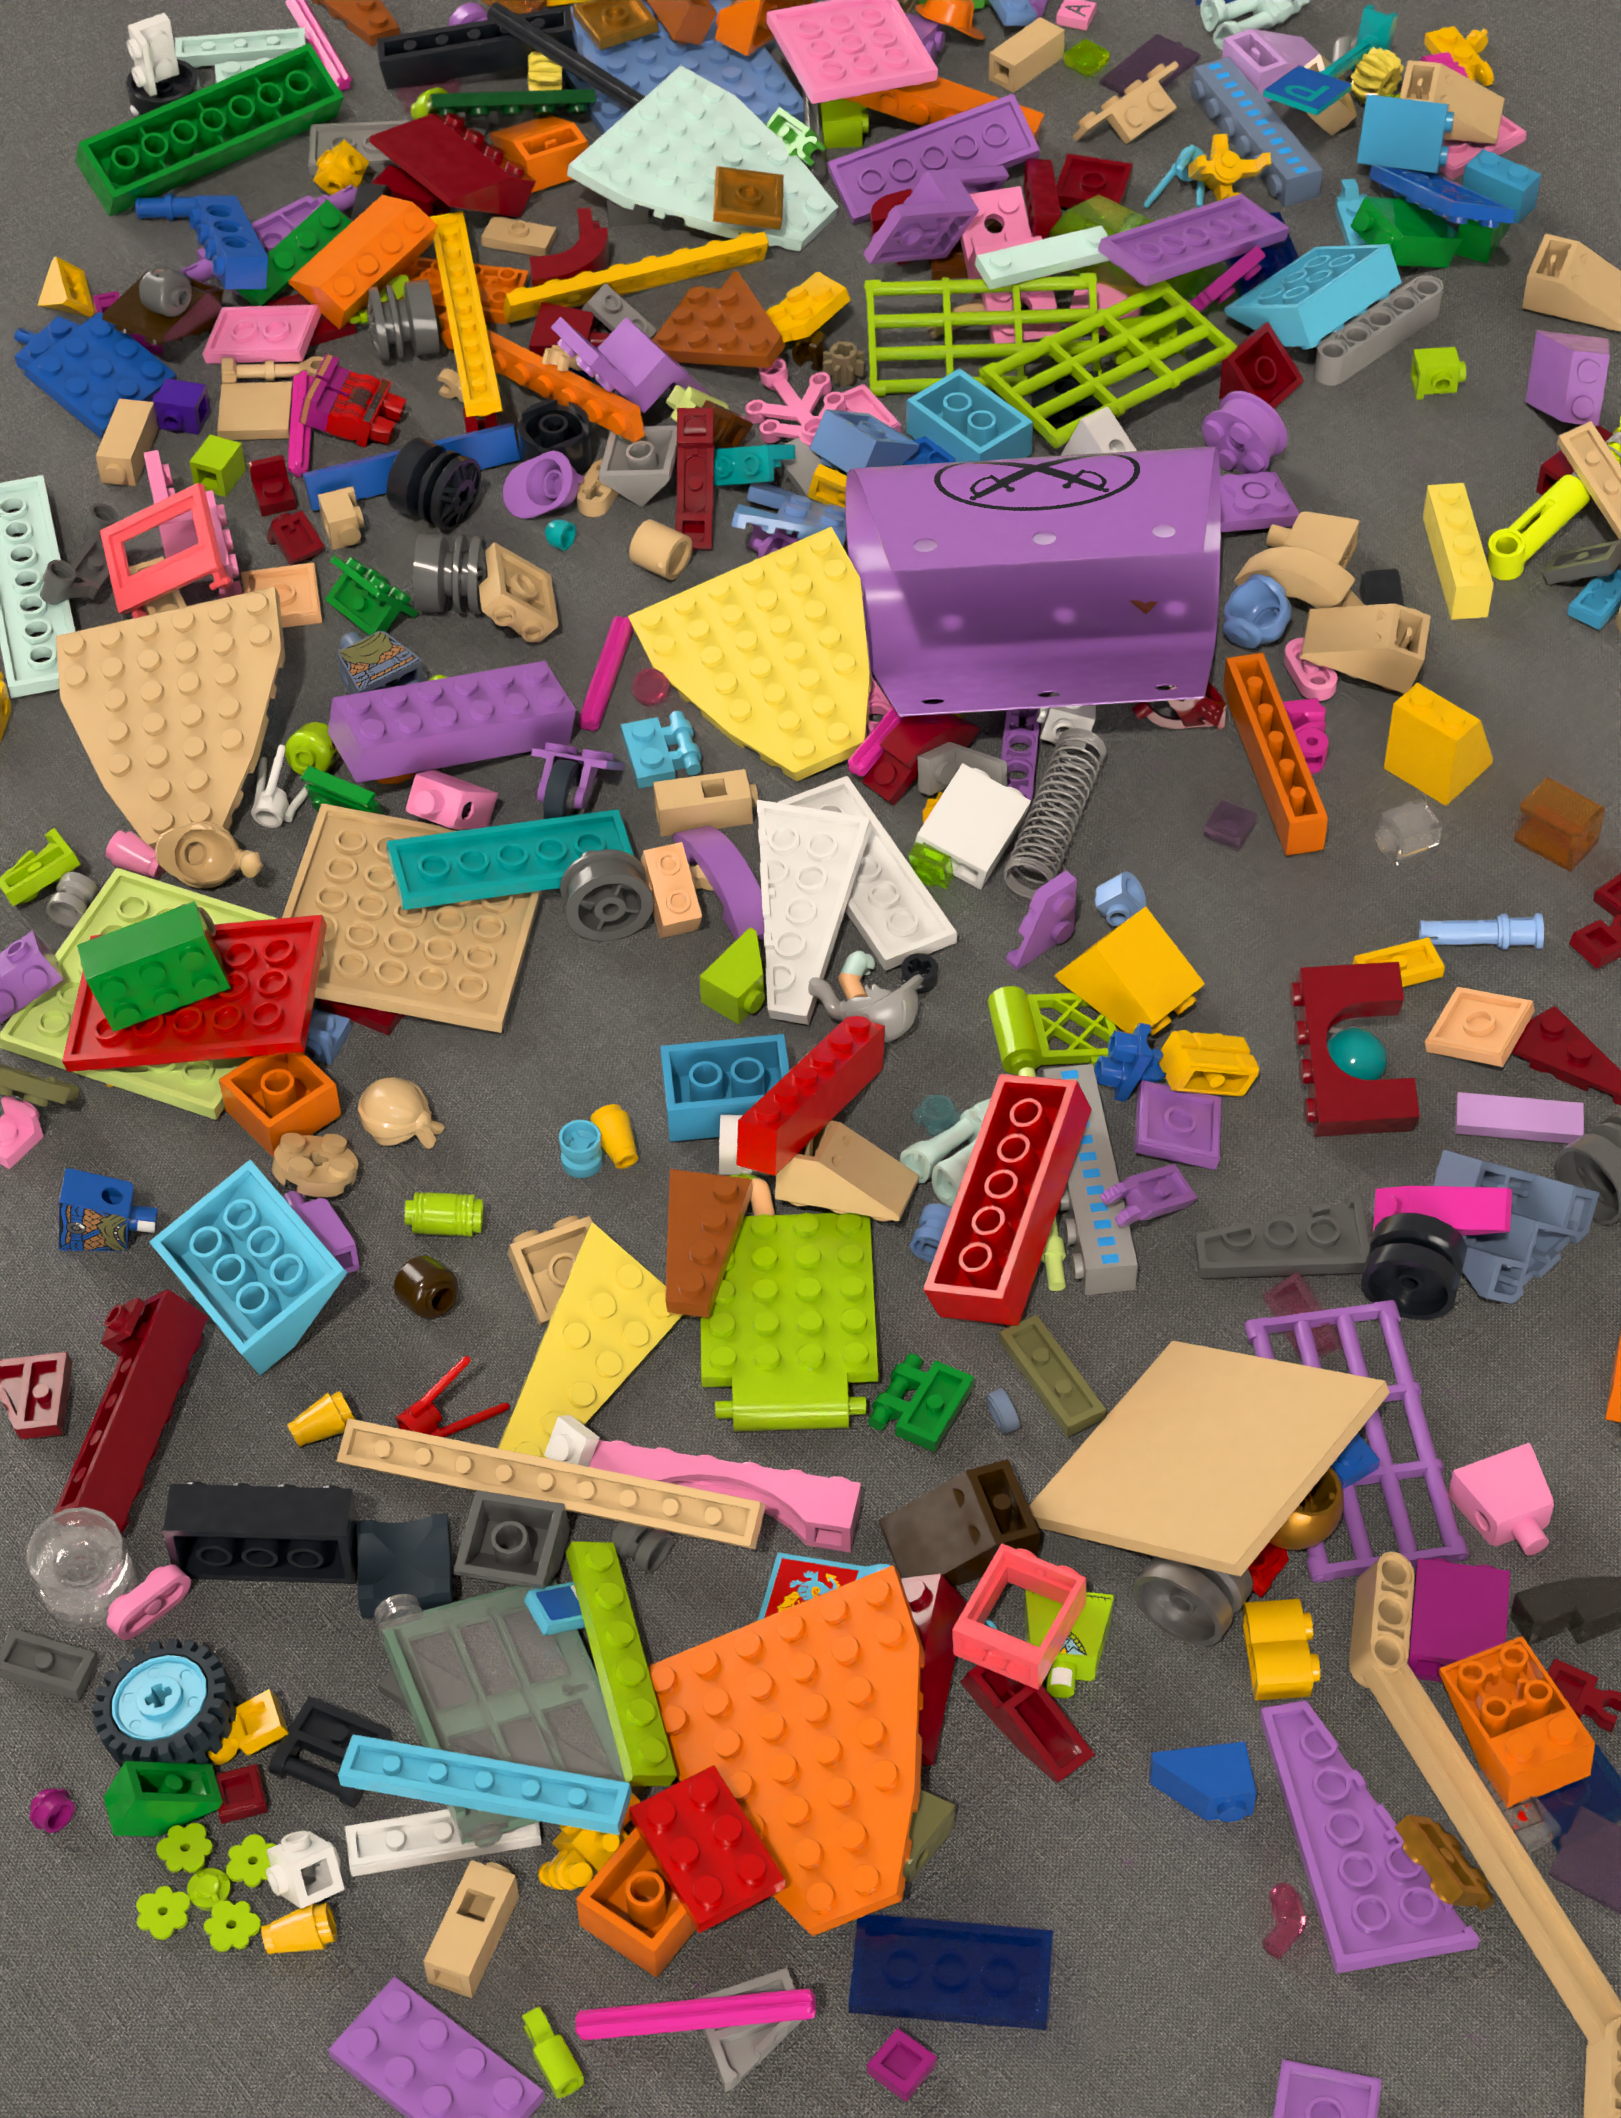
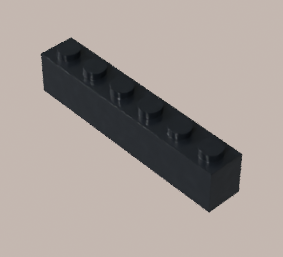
(465, 49)

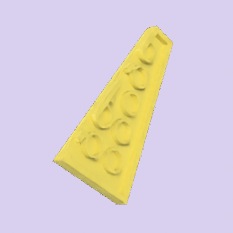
(595, 1339)

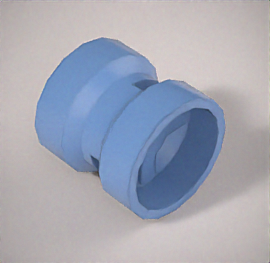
(928, 1236)

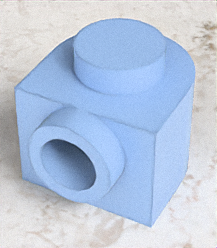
(1120, 898)

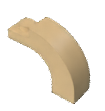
(1304, 576)

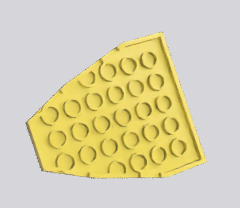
(772, 654)

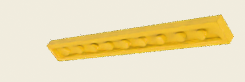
(465, 316)

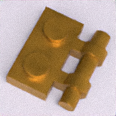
(1442, 1859)

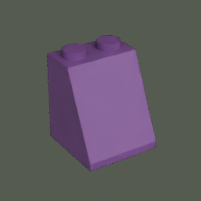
(1568, 376)

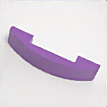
(728, 877)

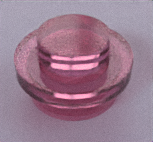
(650, 686)

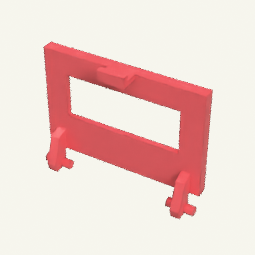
(173, 573)

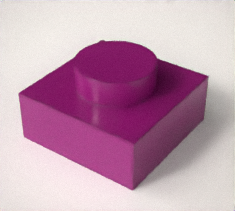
(901, 2064)

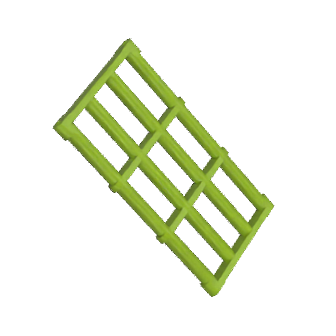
(949, 319)
(1121, 338)

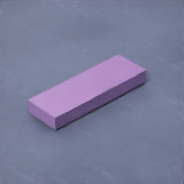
(1519, 1118)

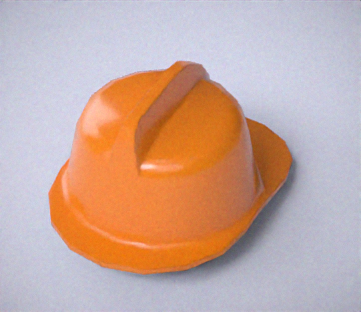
(951, 13)

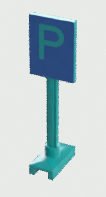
(1318, 90)

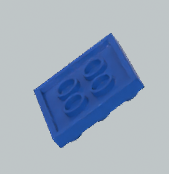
(95, 370)

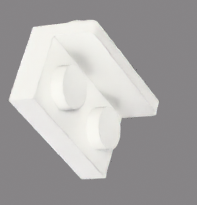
(152, 51)

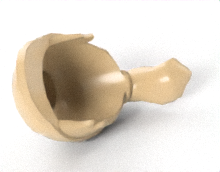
(204, 855)

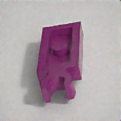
(1222, 286)

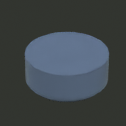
(1002, 1411)

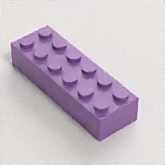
(450, 721)

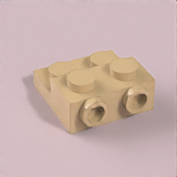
(518, 594)
(545, 1261)

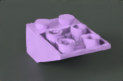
(1267, 55)

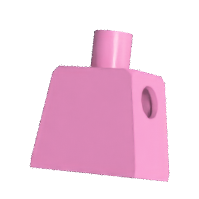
(443, 797)
(1505, 1498)

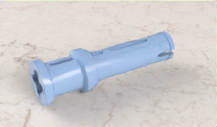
(1501, 931)

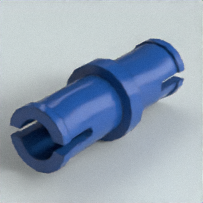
(164, 207)

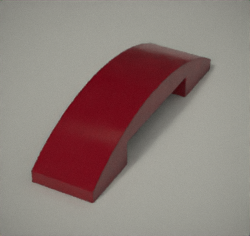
(695, 476)

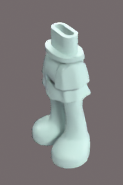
(1266, 13)
(927, 1155)

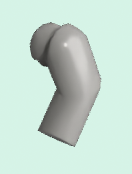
(1342, 46)

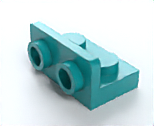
(749, 463)

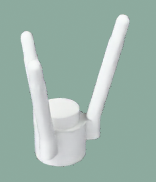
(271, 803)

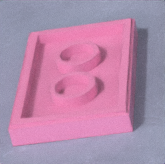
(1463, 152)
(262, 333)

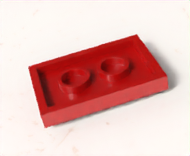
(706, 1848)

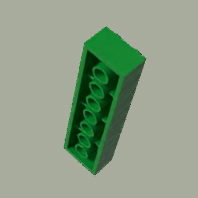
(208, 129)

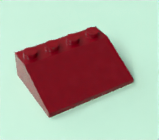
(457, 164)

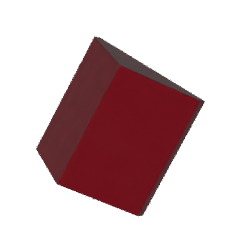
(1260, 368)

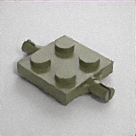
(34, 1087)

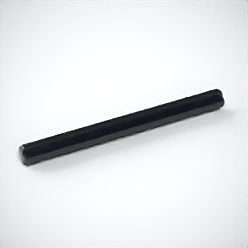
(564, 56)

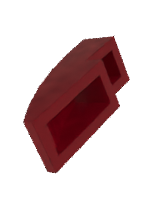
(1029, 1721)

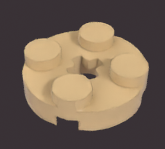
(315, 1164)

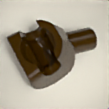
(810, 350)

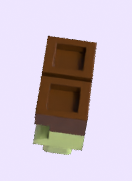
(729, 426)

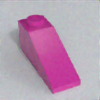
(1464, 1208)

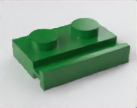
(337, 792)

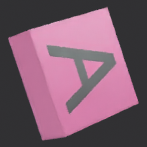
(1076, 14)

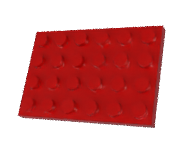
(264, 1012)

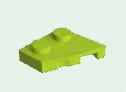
(37, 871)

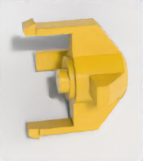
(1225, 168)

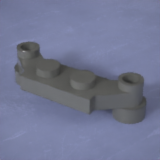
(88, 569)

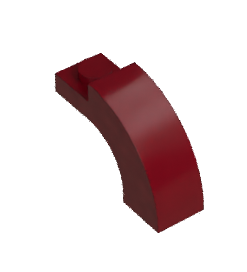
(909, 739)

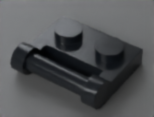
(325, 1733)

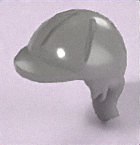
(882, 1006)

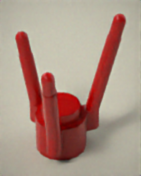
(424, 1416)

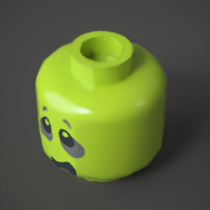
(312, 748)

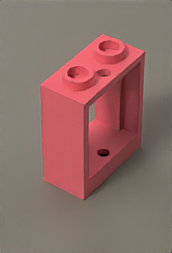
(1004, 1652)

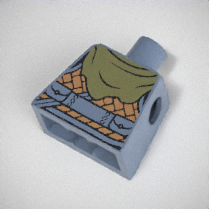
(376, 663)

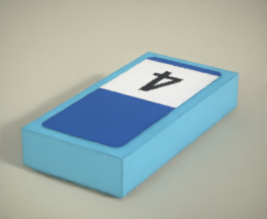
(555, 1608)

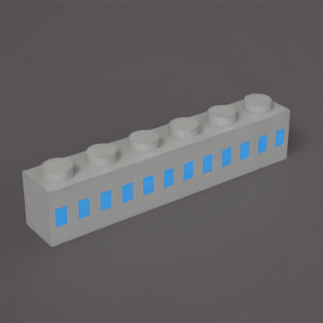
(1103, 1250)

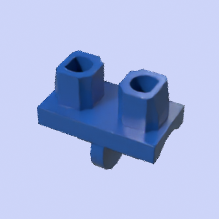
(1129, 1062)

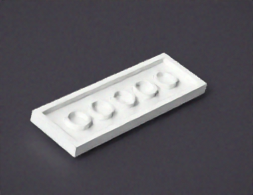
(887, 896)

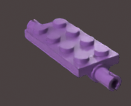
(276, 227)

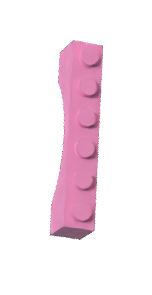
(812, 1506)

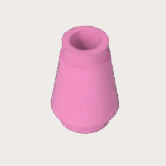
(133, 854)

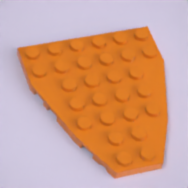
(813, 1739)

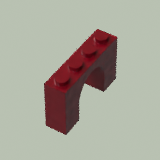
(1337, 1100)

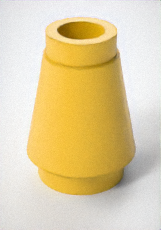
(616, 1135)
(321, 1420)
(301, 1930)

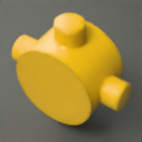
(1478, 40)

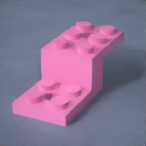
(1009, 209)
(180, 532)

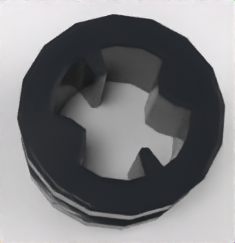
(924, 965)

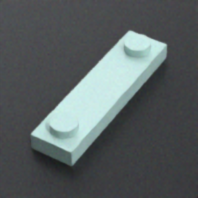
(238, 47)
(1041, 257)

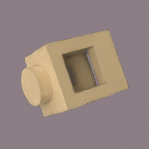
(341, 517)

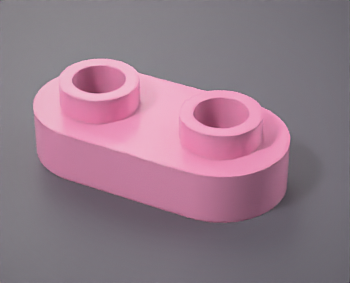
(1309, 678)
(148, 1602)

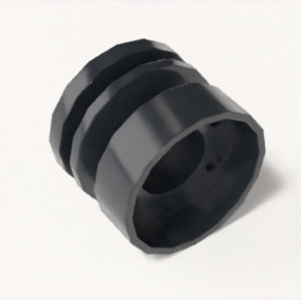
(433, 483)

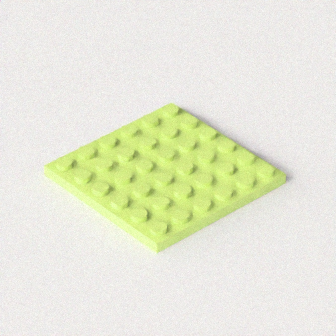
(44, 1024)

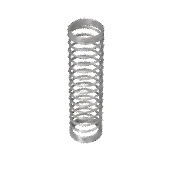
(1070, 761)

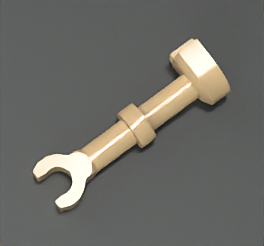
(269, 370)

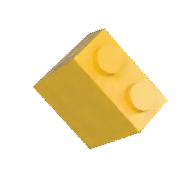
(1435, 744)
(1134, 975)

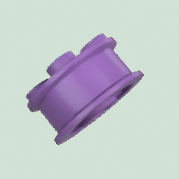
(1245, 432)

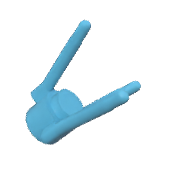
(1180, 169)

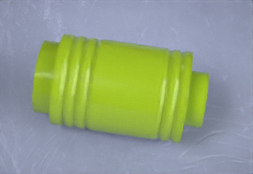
(444, 1214)

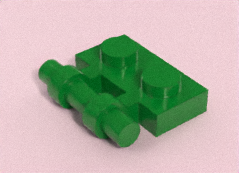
(933, 1406)

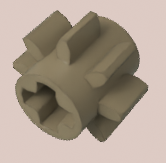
(843, 363)

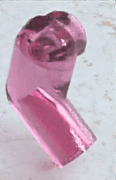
(1288, 1917)

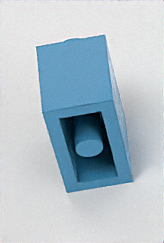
(1503, 182)

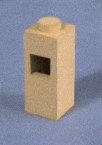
(1026, 54)
(125, 441)
(704, 800)
(471, 1928)

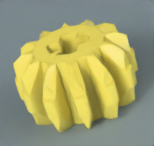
(543, 73)
(1376, 74)

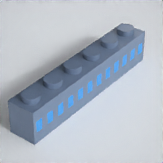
(1256, 130)

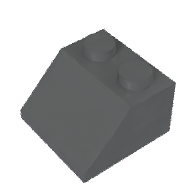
(513, 1540)

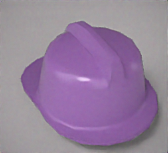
(541, 485)

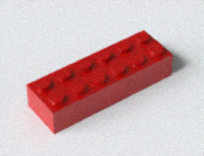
(1008, 1199)

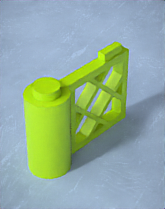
(1022, 1028)

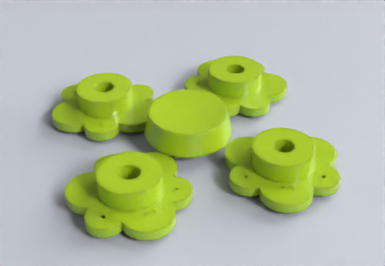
(206, 1889)

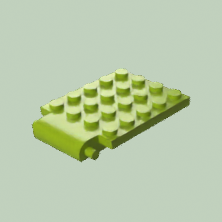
(793, 1323)

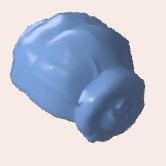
(1256, 612)

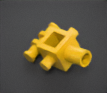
(581, 1854)

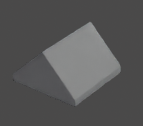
(642, 466)

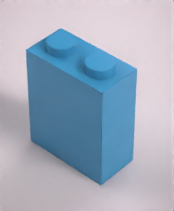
(1405, 133)

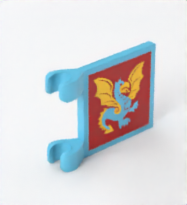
(803, 1578)

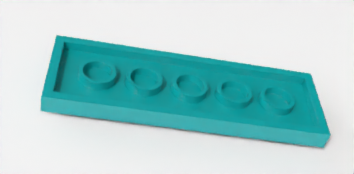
(498, 858)

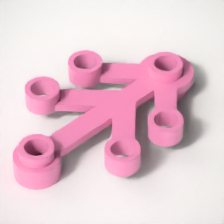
(795, 409)

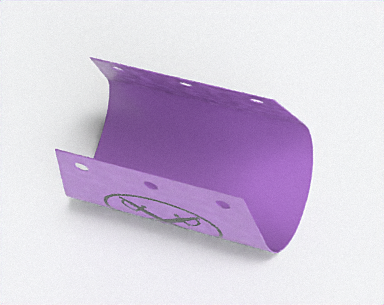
(1023, 578)

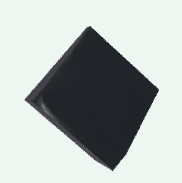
(1381, 587)

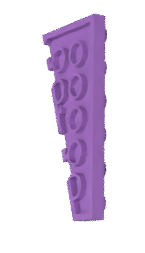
(1363, 1884)

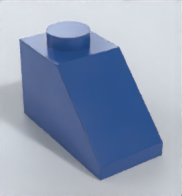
(1207, 1780)

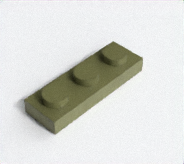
(1052, 1375)

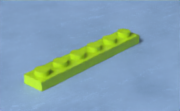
(620, 1664)

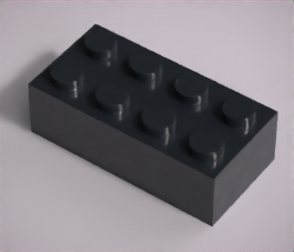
(262, 1532)

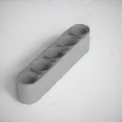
(1378, 330)

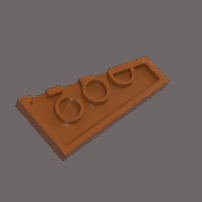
(363, 17)
(702, 1231)

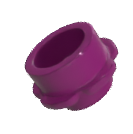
(51, 1809)

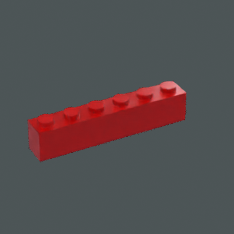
(810, 1095)

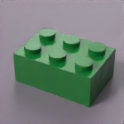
(153, 966)

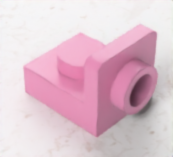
(18, 1130)

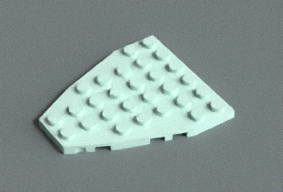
(669, 153)

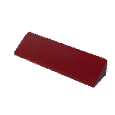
(1041, 196)

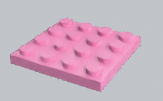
(851, 47)

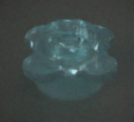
(936, 1106)

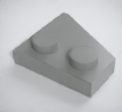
(741, 2048)

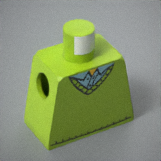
(1082, 1648)

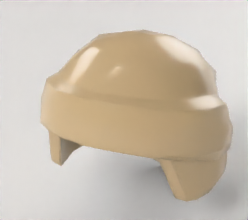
(396, 1111)

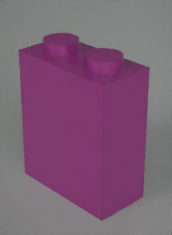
(1455, 1614)

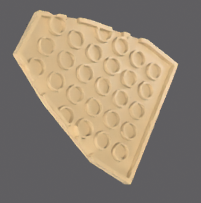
(175, 706)

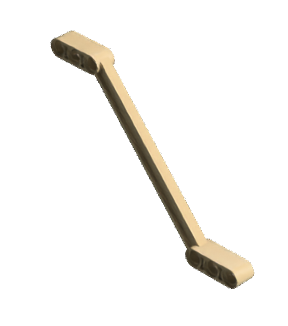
(1380, 1663)

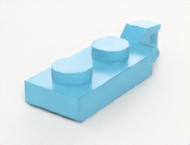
(1346, 209)

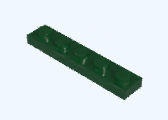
(512, 102)

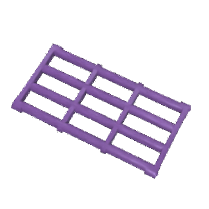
(1387, 1473)

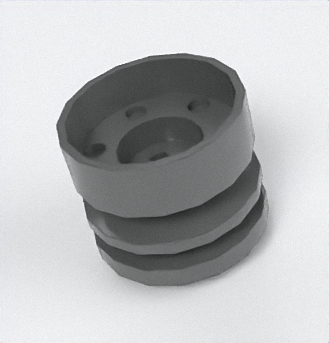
(403, 320)
(448, 573)
(1595, 1164)

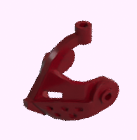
(1191, 712)

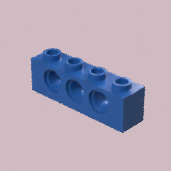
(229, 242)

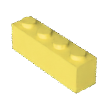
(1457, 551)

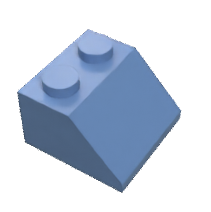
(859, 441)

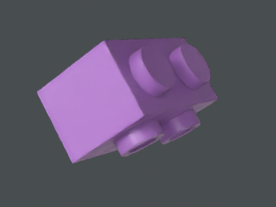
(25, 973)

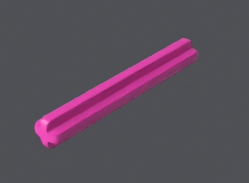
(299, 433)
(605, 673)

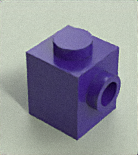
(182, 406)

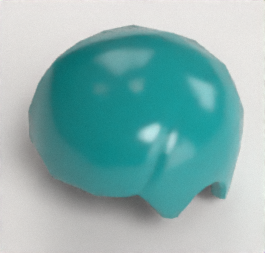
(1358, 1053)

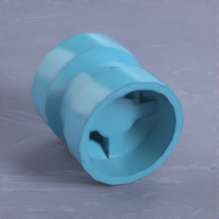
(580, 1148)

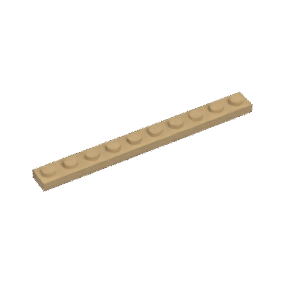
(579, 1487)

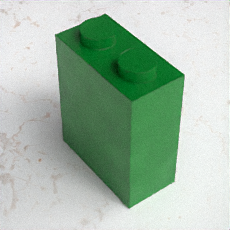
(1412, 232)

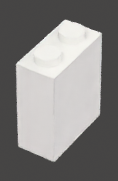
(974, 823)

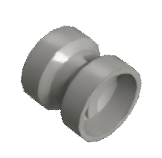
(72, 898)

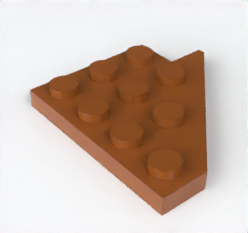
(721, 328)

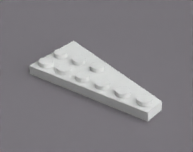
(805, 888)

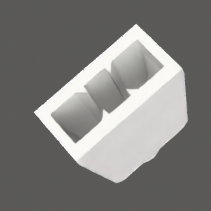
(1098, 434)

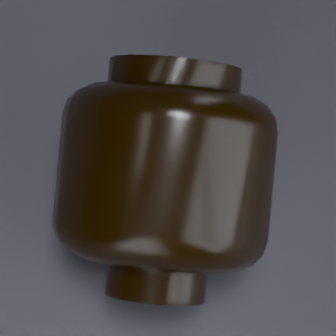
(426, 1287)

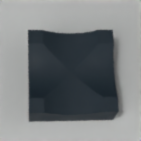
(404, 1560)

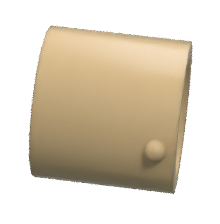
(660, 549)

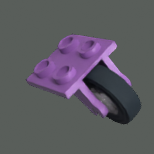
(564, 783)

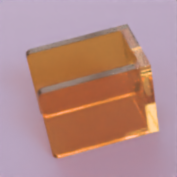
(1561, 824)

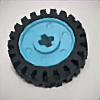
(165, 1705)

